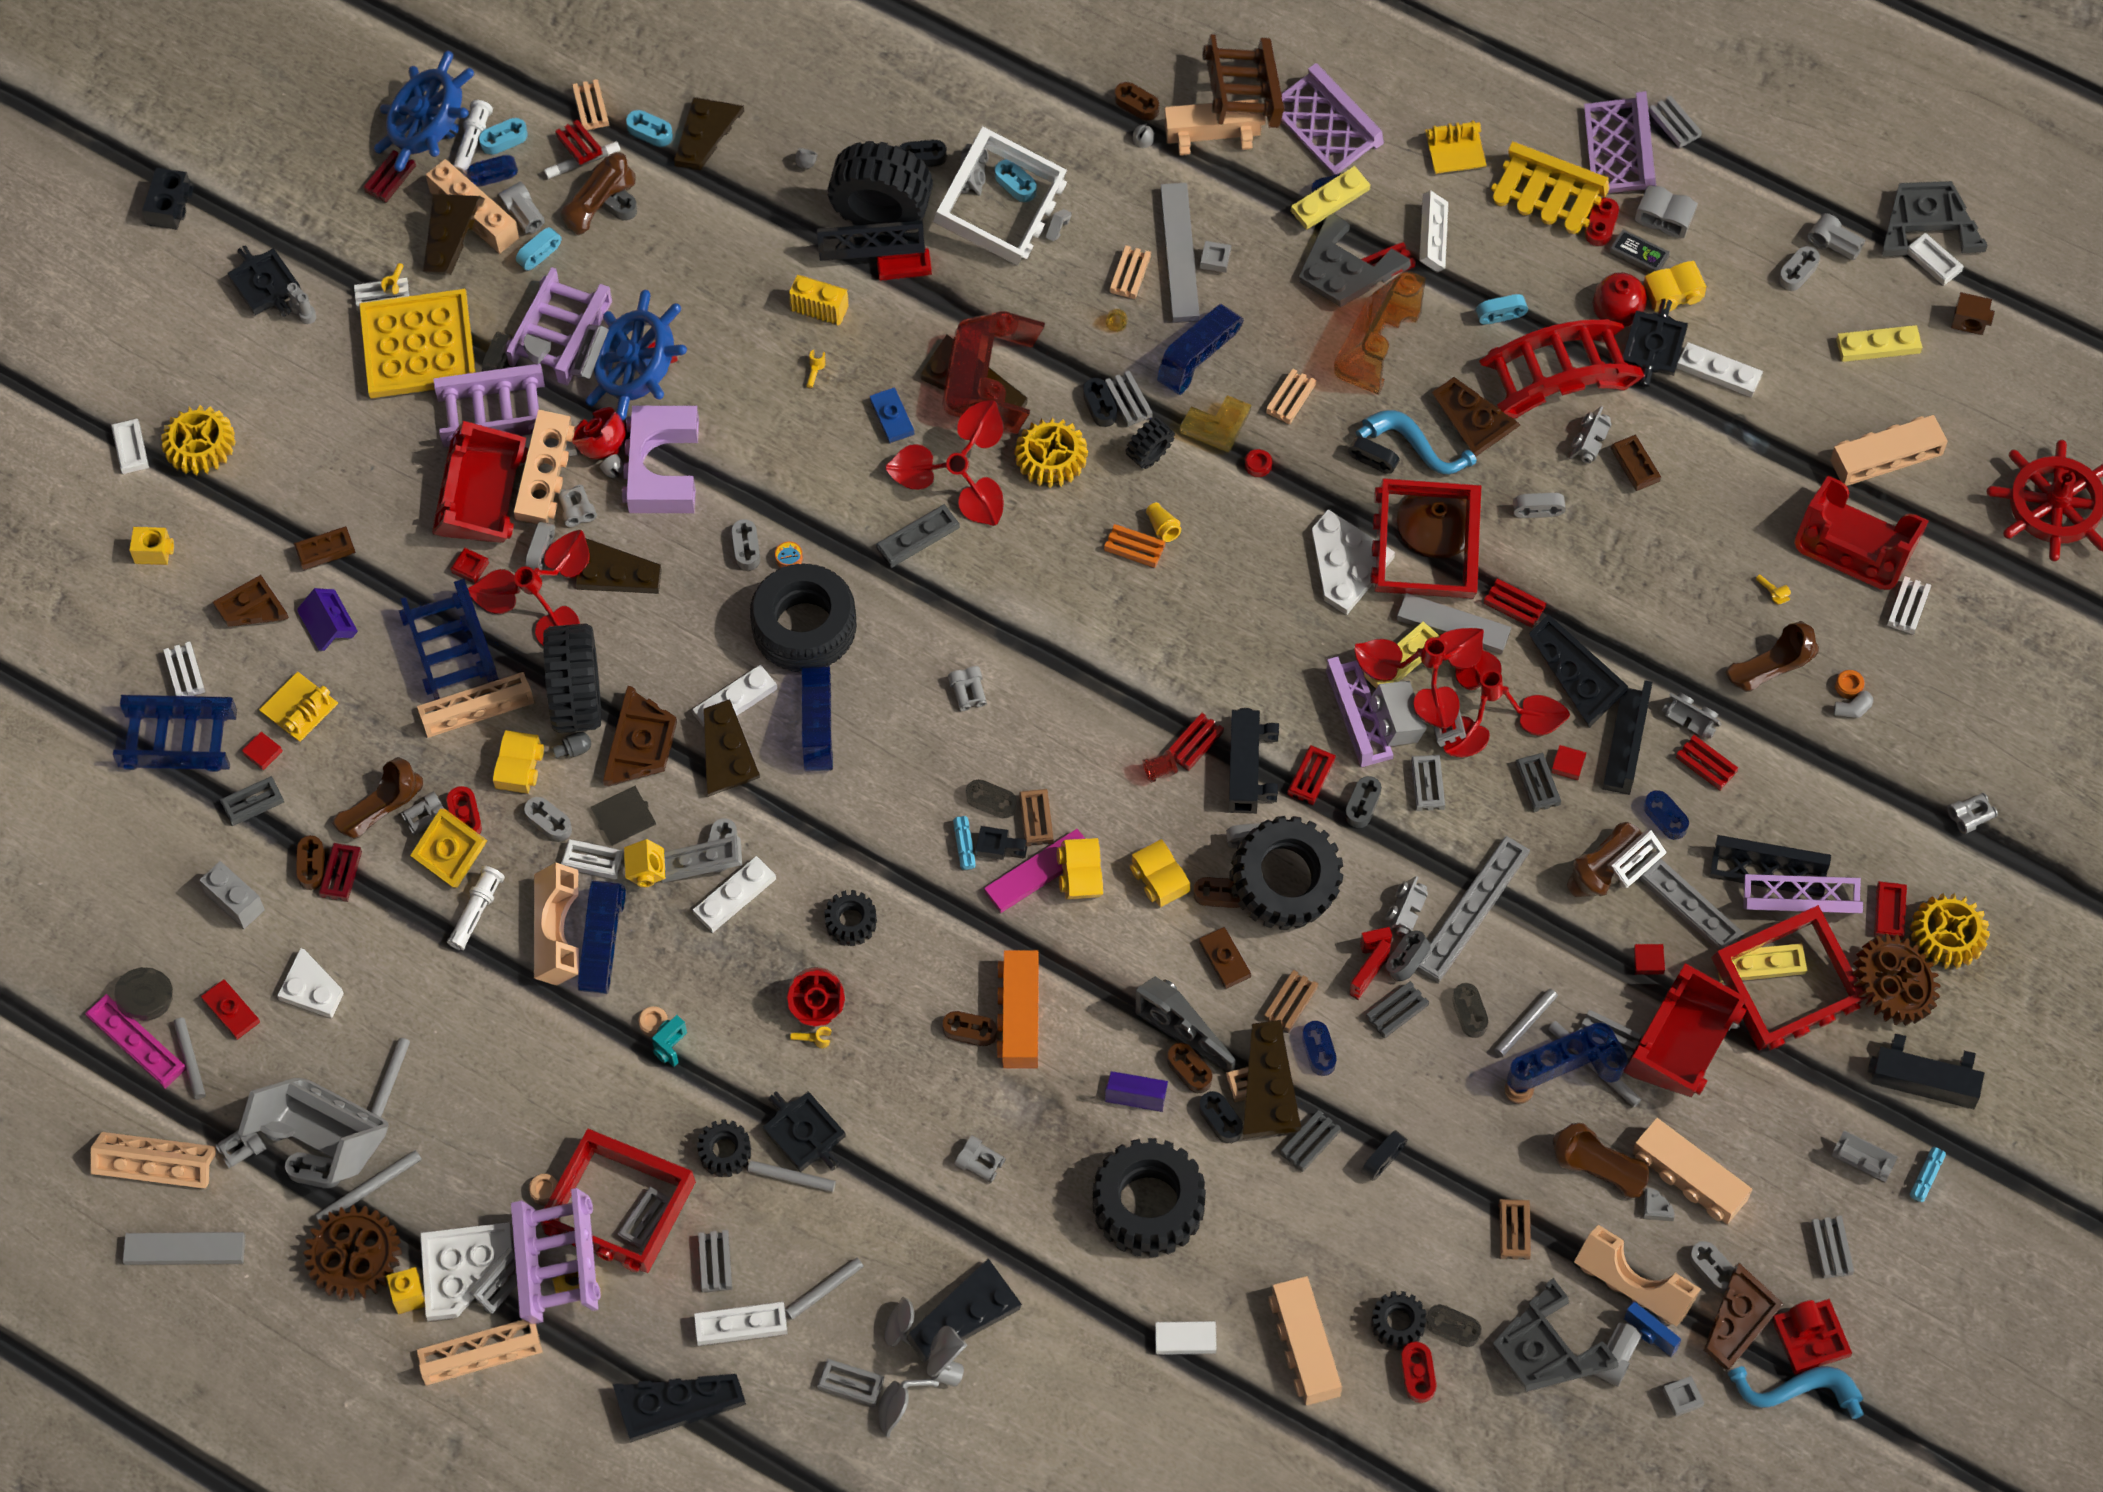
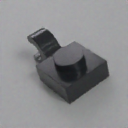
(996, 842)

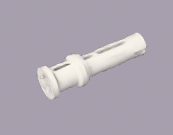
(473, 128)
(480, 896)

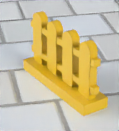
(1544, 170)

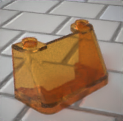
(1365, 348)

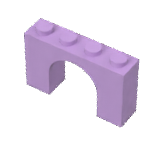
(650, 428)

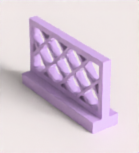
(1347, 111)
(1642, 137)

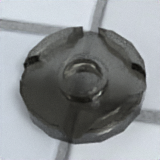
(143, 993)

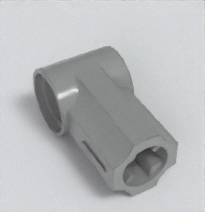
(518, 202)
(1831, 234)
(1622, 1346)

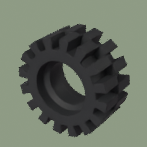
(1150, 443)
(850, 933)
(728, 1164)
(1402, 1303)

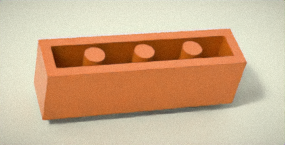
(1020, 1009)

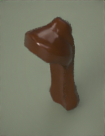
(607, 178)
(1791, 651)
(394, 790)
(1591, 871)
(1580, 1149)

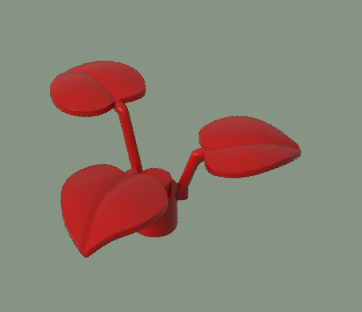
(981, 501)
(498, 588)
(1434, 706)
(1539, 713)

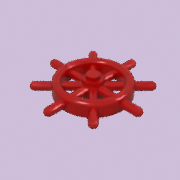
(2055, 499)

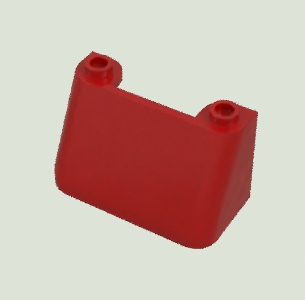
(478, 484)
(1856, 540)
(1686, 1033)

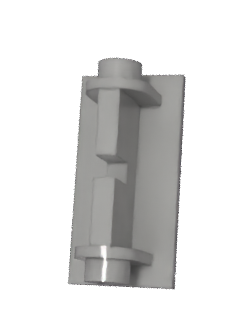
(977, 176)
(1593, 427)
(1682, 708)
(1409, 897)
(1864, 1156)

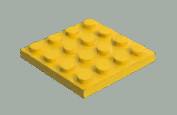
(415, 341)

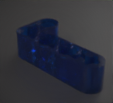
(1196, 346)
(816, 719)
(600, 934)
(1565, 1062)

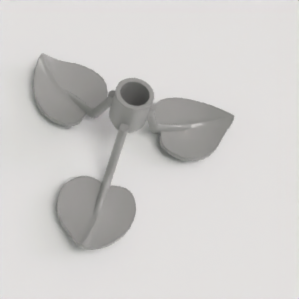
(941, 1367)

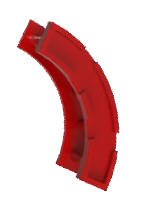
(1571, 379)

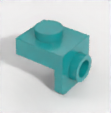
(668, 1035)

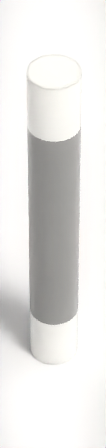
(573, 164)

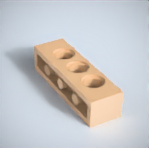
(491, 221)
(546, 426)

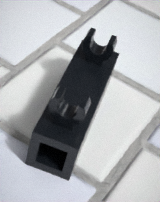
(1244, 761)
(1926, 1076)

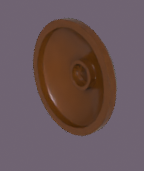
(1431, 532)

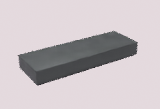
(917, 535)

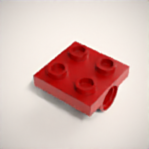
(1811, 1335)

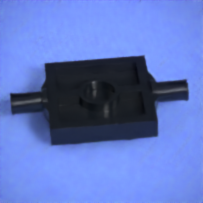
(263, 281)
(1655, 342)
(804, 1131)

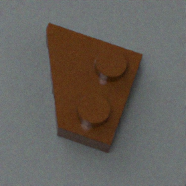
(250, 604)

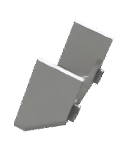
(318, 1119)

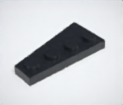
(1581, 673)
(969, 1309)
(670, 1404)

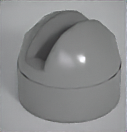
(1147, 138)
(805, 158)
(612, 465)

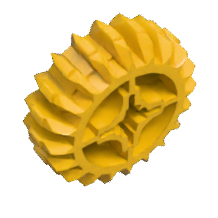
(1045, 441)
(197, 449)
(1955, 917)

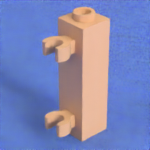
(1199, 123)

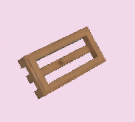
(1038, 838)
(1302, 982)
(1514, 1252)

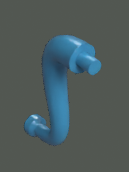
(1396, 420)
(1825, 1376)

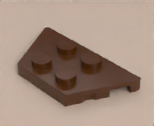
(640, 740)

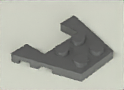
(1930, 208)
(1340, 274)
(1537, 1351)

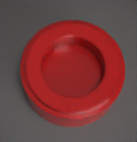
(1258, 463)

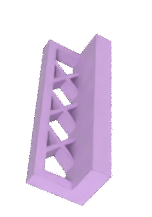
(1352, 714)
(1794, 904)

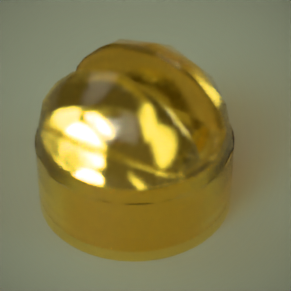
(1111, 320)

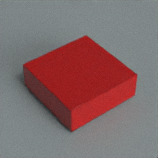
(469, 565)
(262, 751)
(1568, 762)
(1370, 939)
(1649, 959)

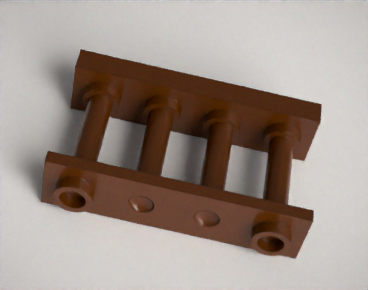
(1265, 73)

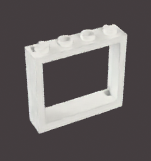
(1021, 157)

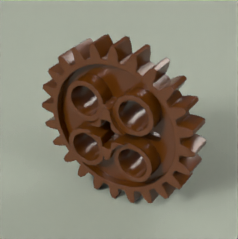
(1896, 979)
(327, 1248)

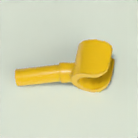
(392, 280)
(815, 364)
(1778, 595)
(814, 1037)

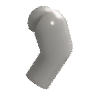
(1856, 707)

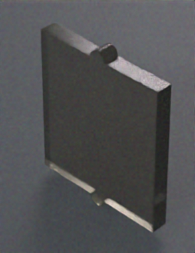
(623, 815)

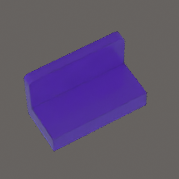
(326, 617)
(1136, 1091)

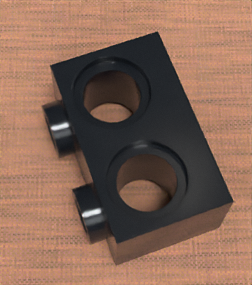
(163, 197)

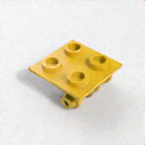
(1456, 147)
(299, 706)

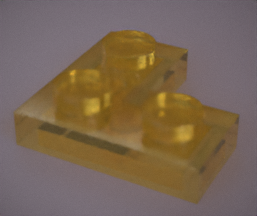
(1219, 429)

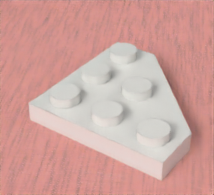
(1343, 560)
(456, 1263)

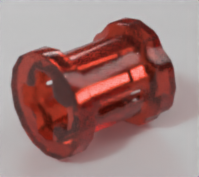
(1160, 766)

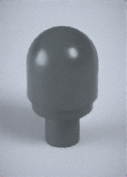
(573, 745)

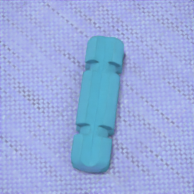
(964, 843)
(1927, 1174)

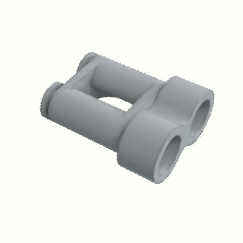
(300, 304)
(578, 513)
(964, 679)
(430, 804)
(1963, 816)
(252, 1145)
(971, 1152)

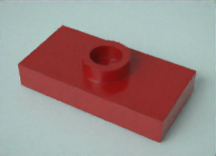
(230, 1009)

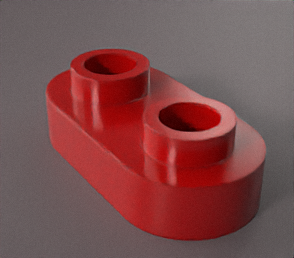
(1603, 220)
(468, 813)
(1419, 1373)

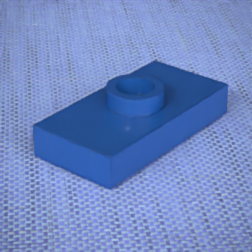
(892, 415)
(1652, 1329)

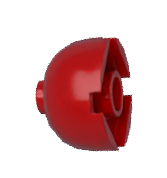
(1619, 298)
(601, 435)
(815, 996)

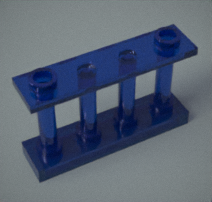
(467, 622)
(177, 707)

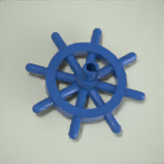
(424, 111)
(635, 355)

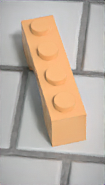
(553, 894)
(1604, 1258)

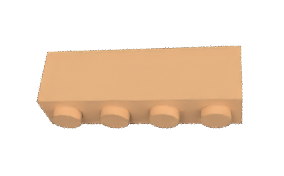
(1888, 450)
(1692, 1171)
(1306, 1341)

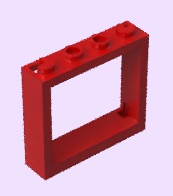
(1471, 493)
(1799, 1028)
(597, 1143)

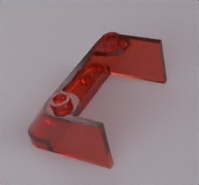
(970, 362)

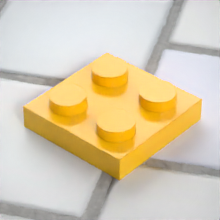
(448, 848)

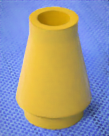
(1164, 524)

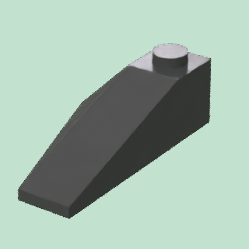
(1170, 1012)

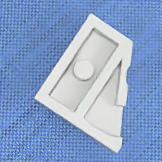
(310, 987)

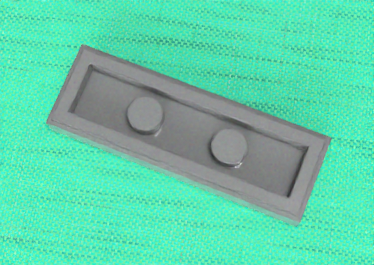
(702, 858)

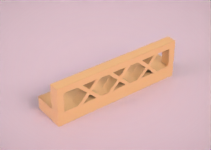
(475, 709)
(151, 1160)
(481, 1356)

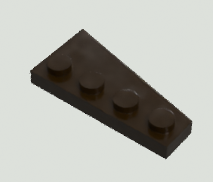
(937, 368)
(1270, 1089)

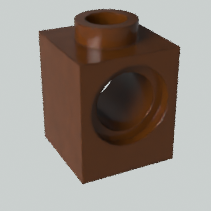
(1972, 313)

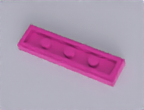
(1028, 876)
(136, 1041)

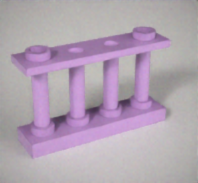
(597, 304)
(486, 383)
(528, 1247)

